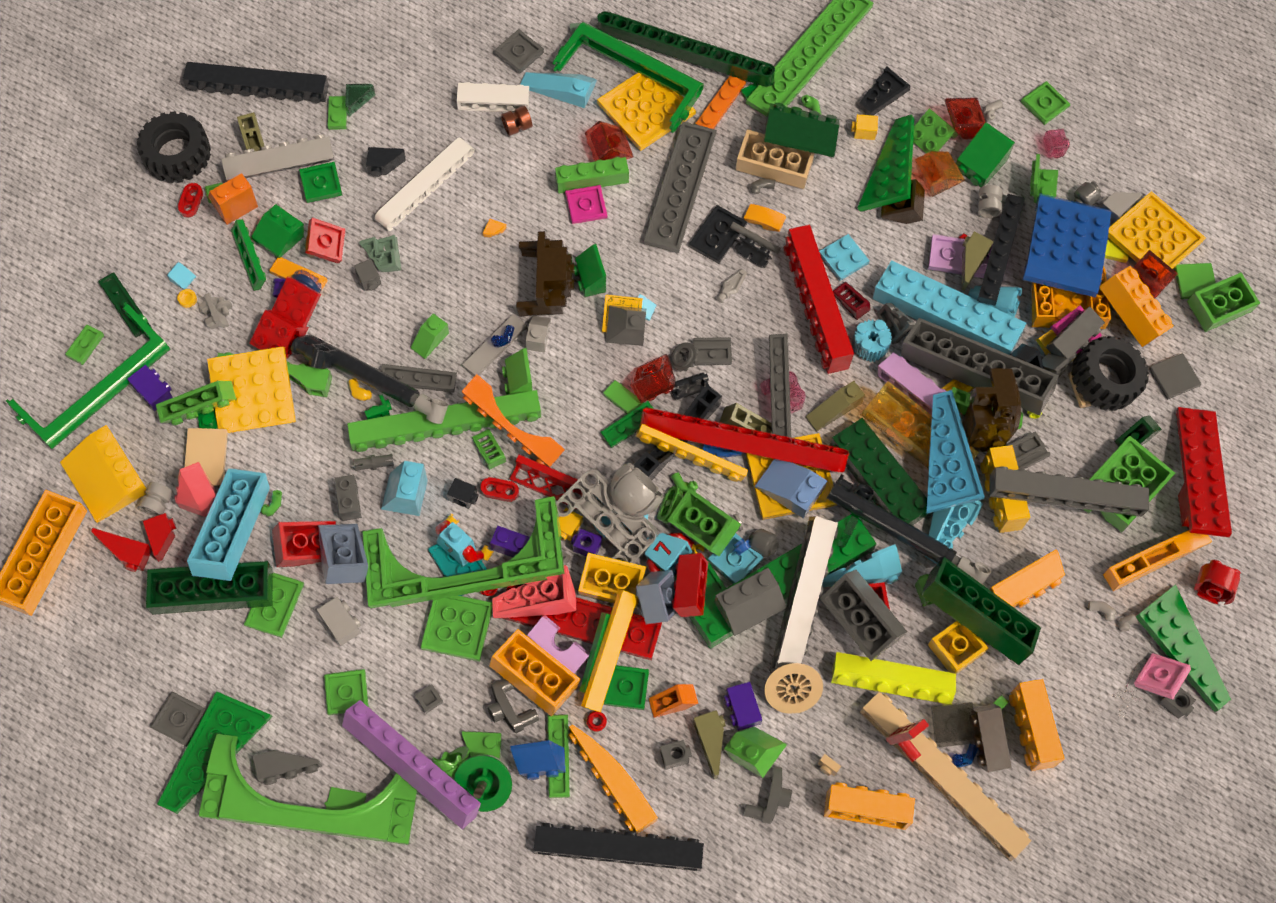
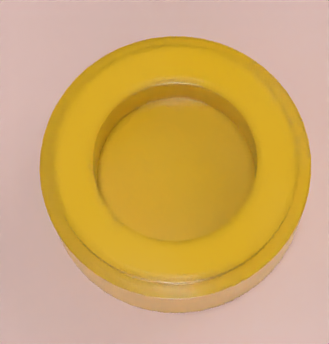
(187, 298)

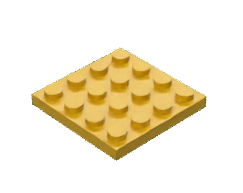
(642, 109)
(1155, 228)
(260, 390)
(769, 507)

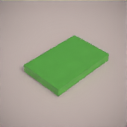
(275, 618)

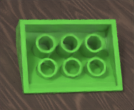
(1131, 466)

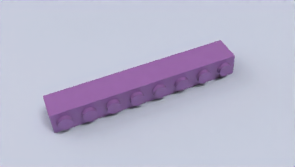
(411, 764)

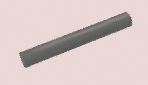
(756, 238)

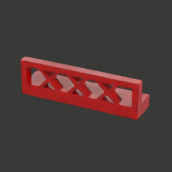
(543, 472)

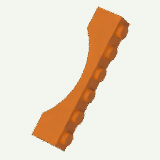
(481, 394)

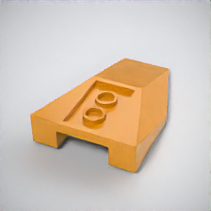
(1052, 304)

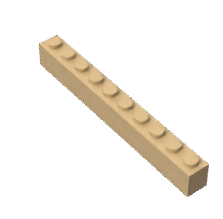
(950, 780)

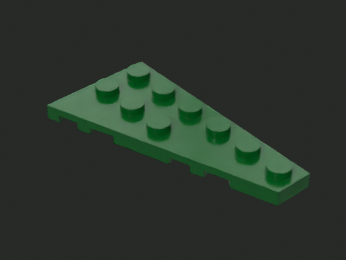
(222, 717)

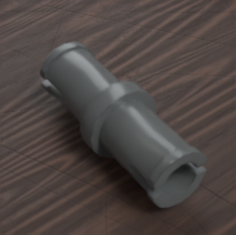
(373, 462)

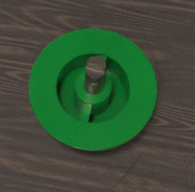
(485, 780)

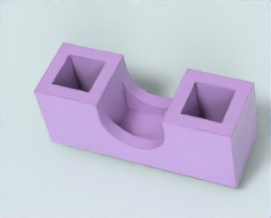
(544, 634)

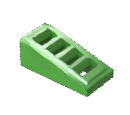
(495, 461)

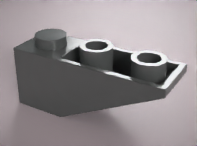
(278, 765)

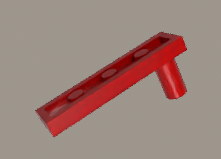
(903, 736)

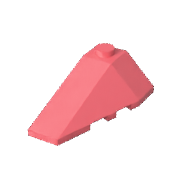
(195, 490)
(537, 598)

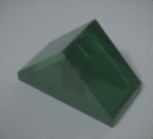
(357, 96)

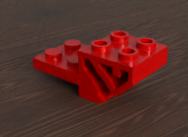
(287, 318)

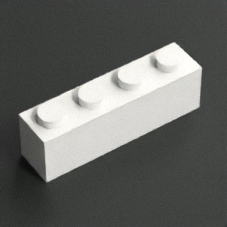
(492, 97)

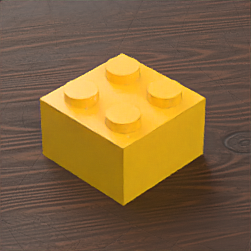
(957, 647)

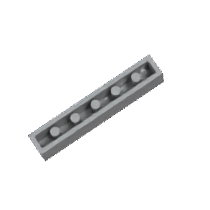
(278, 158)

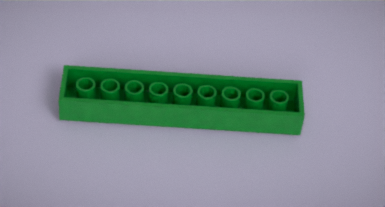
(712, 624)

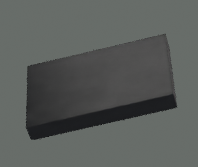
(715, 234)

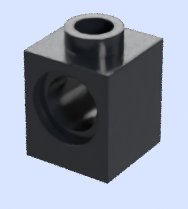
(462, 493)

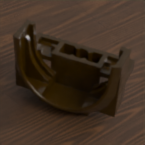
(552, 272)
(994, 427)

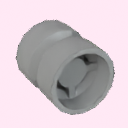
(990, 201)
(156, 498)

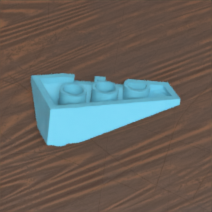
(564, 87)
(949, 522)
(881, 567)

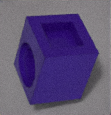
(584, 535)

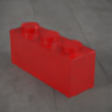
(690, 585)

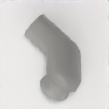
(989, 110)
(1101, 606)
(1125, 622)

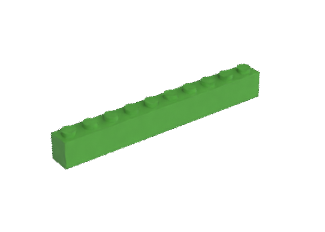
(458, 418)

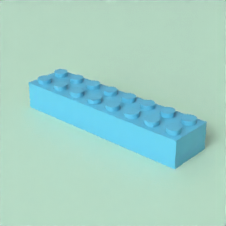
(946, 307)

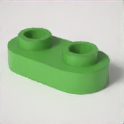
(670, 501)

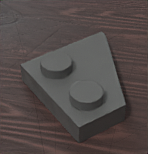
(896, 321)

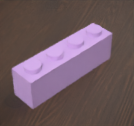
(909, 381)

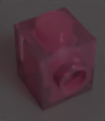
(1056, 143)

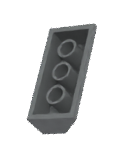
(863, 614)

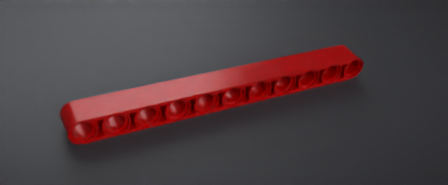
(746, 440)

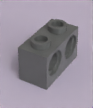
(348, 497)

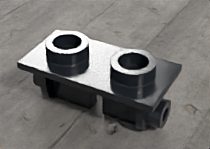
(759, 255)
(690, 386)

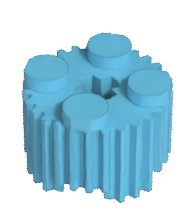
(871, 340)

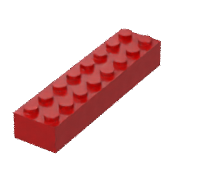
(819, 300)

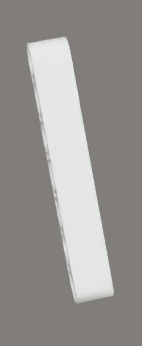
(421, 185)

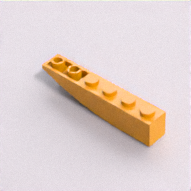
(1154, 558)
(616, 782)

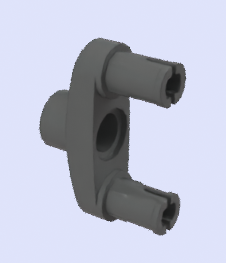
(503, 710)
(777, 797)

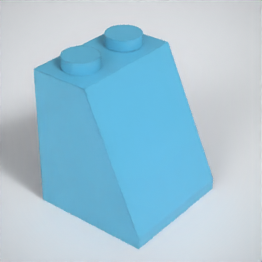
(406, 489)

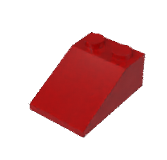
(297, 543)

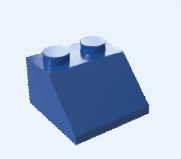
(539, 759)

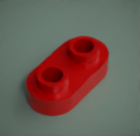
(190, 201)
(500, 488)

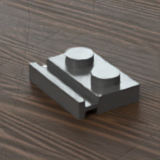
(713, 351)
(1029, 451)

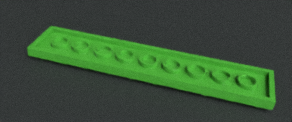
(810, 53)

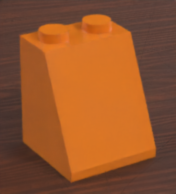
(233, 198)

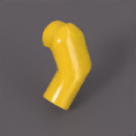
(357, 392)

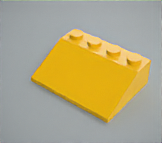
(103, 474)

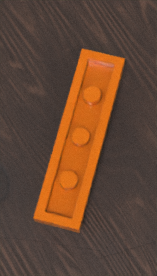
(721, 102)

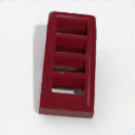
(859, 308)

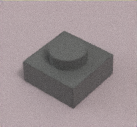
(429, 698)

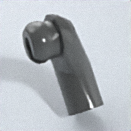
(762, 183)

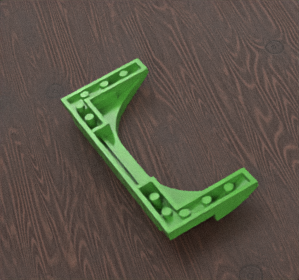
(396, 586)
(232, 799)

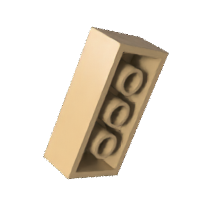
(774, 161)

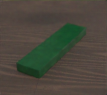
(118, 296)

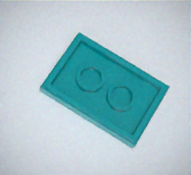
(450, 566)

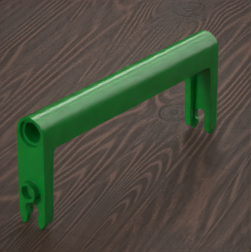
(637, 61)
(103, 391)

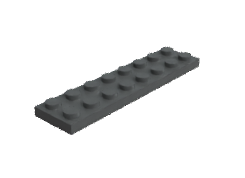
(680, 187)

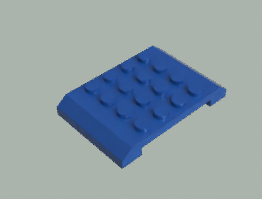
(1067, 245)

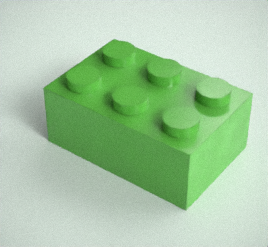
(1223, 302)
(704, 522)

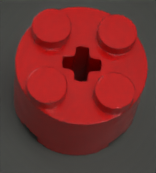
(1217, 582)

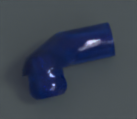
(499, 341)
(967, 758)

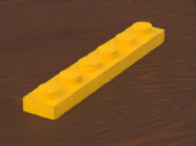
(686, 451)

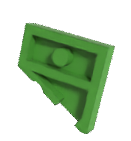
(483, 743)

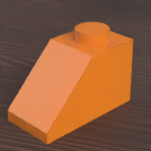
(673, 700)

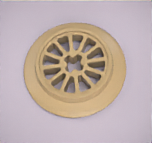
(795, 705)

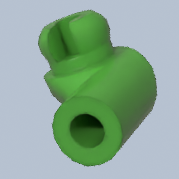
(811, 103)
(684, 486)
(269, 510)

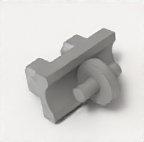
(218, 309)

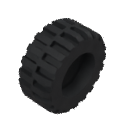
(168, 128)
(1123, 360)

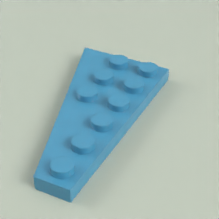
(951, 465)

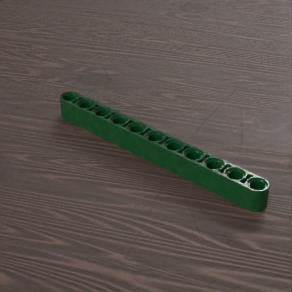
(686, 49)

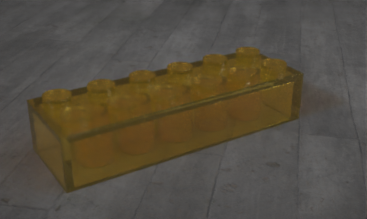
(903, 422)

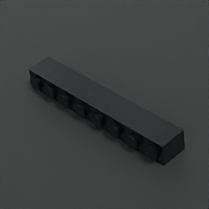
(256, 82)
(618, 847)

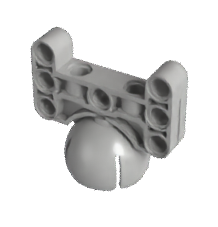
(622, 500)

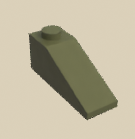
(251, 131)
(973, 255)
(836, 406)
(742, 417)
(710, 734)

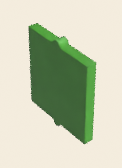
(344, 799)

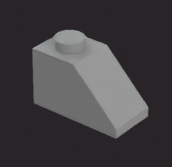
(1119, 204)
(538, 334)

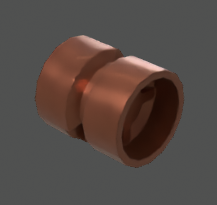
(522, 118)

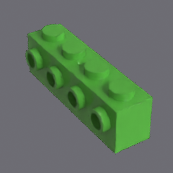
(600, 172)
(195, 402)

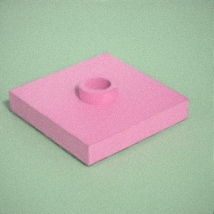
(1162, 676)

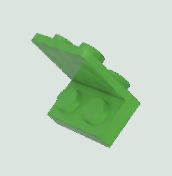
(932, 132)
(1042, 180)

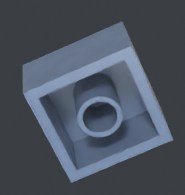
(656, 596)

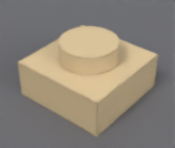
(828, 765)

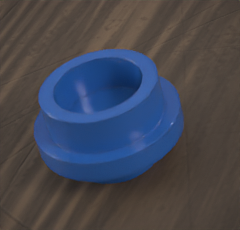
(741, 546)

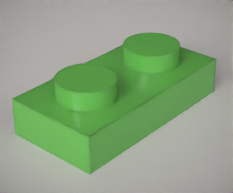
(337, 113)
(84, 344)

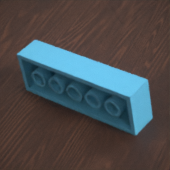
(228, 524)

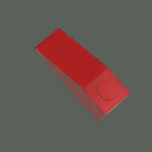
(129, 552)

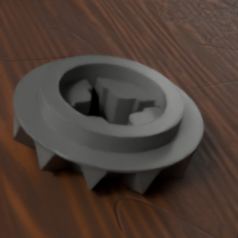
(677, 358)

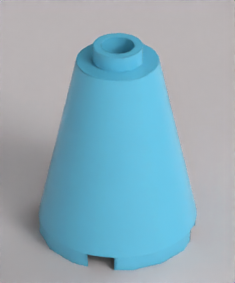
(1007, 298)

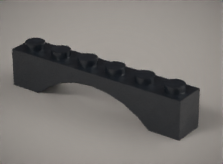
(702, 407)

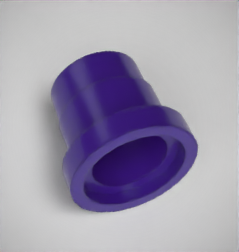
(278, 284)

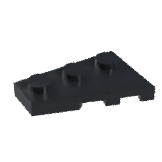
(884, 92)

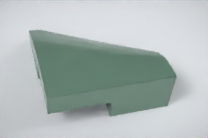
(384, 260)

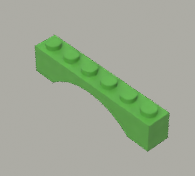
(311, 379)

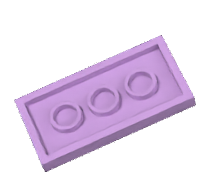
(947, 256)

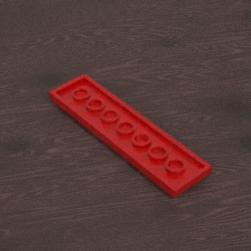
(1203, 472)
(583, 624)

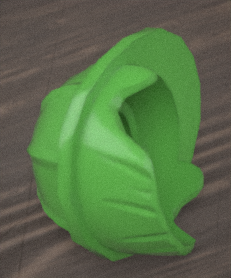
(451, 761)

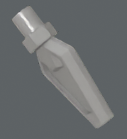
(732, 285)

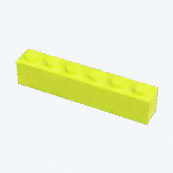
(894, 678)

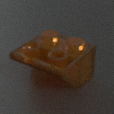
(938, 171)

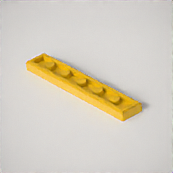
(609, 650)

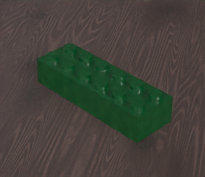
(878, 469)
(180, 592)
(981, 611)

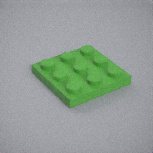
(458, 627)

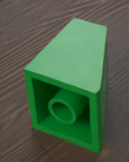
(985, 155)

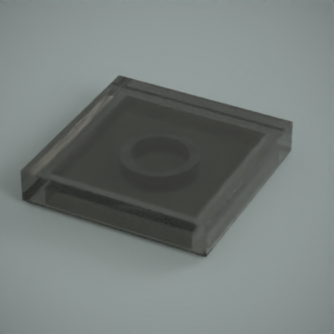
(952, 724)

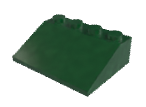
(801, 129)

